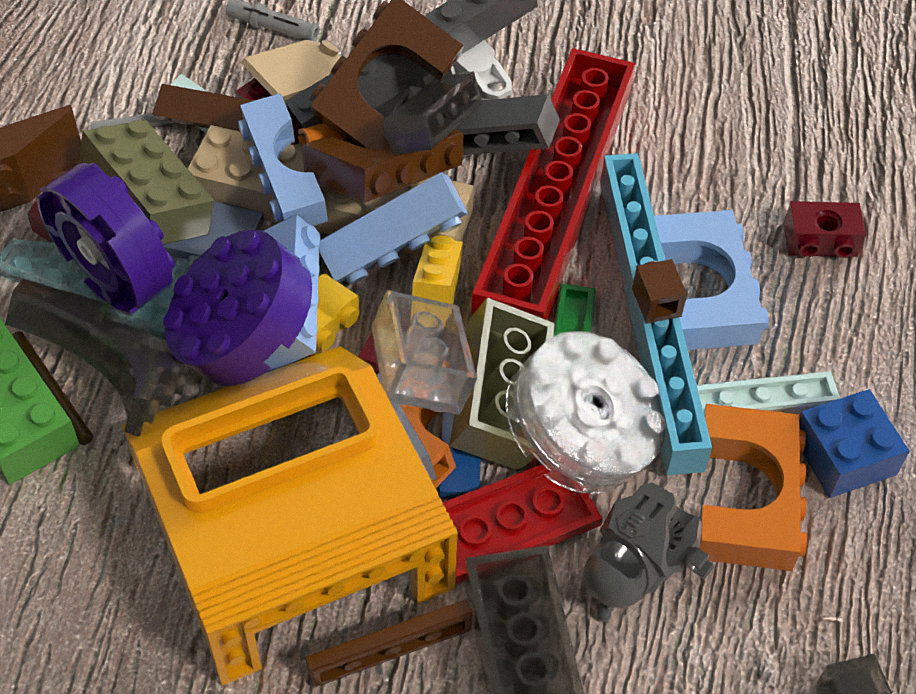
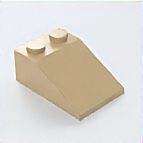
(293, 66)

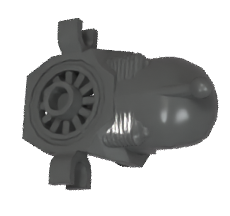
(643, 549)

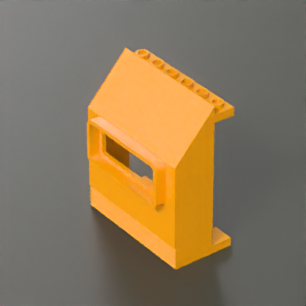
(301, 527)

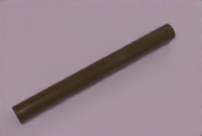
(82, 432)

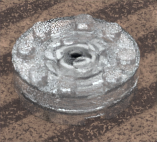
(586, 412)

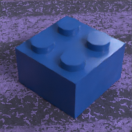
(851, 443)

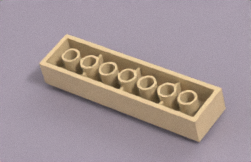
(230, 178)

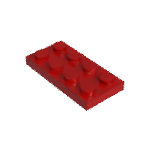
(518, 515)

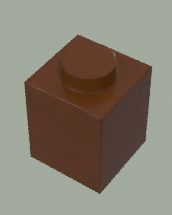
(659, 291)

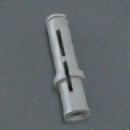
(260, 16)

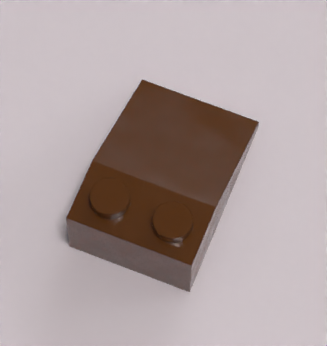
(36, 154)

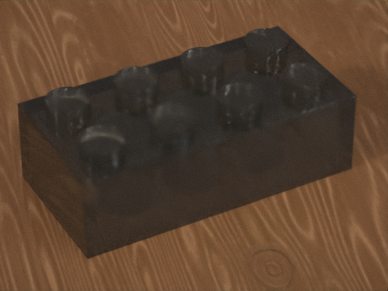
(521, 624)

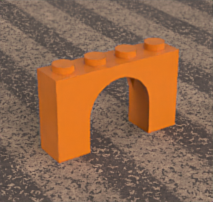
(772, 533)

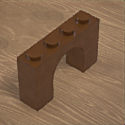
(396, 31)
(377, 172)

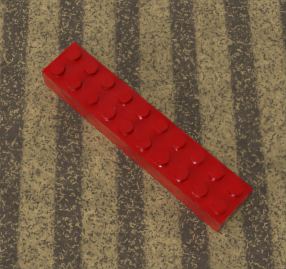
(556, 187)

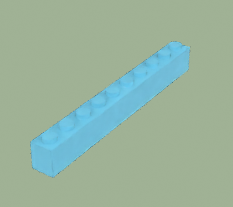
(659, 343)

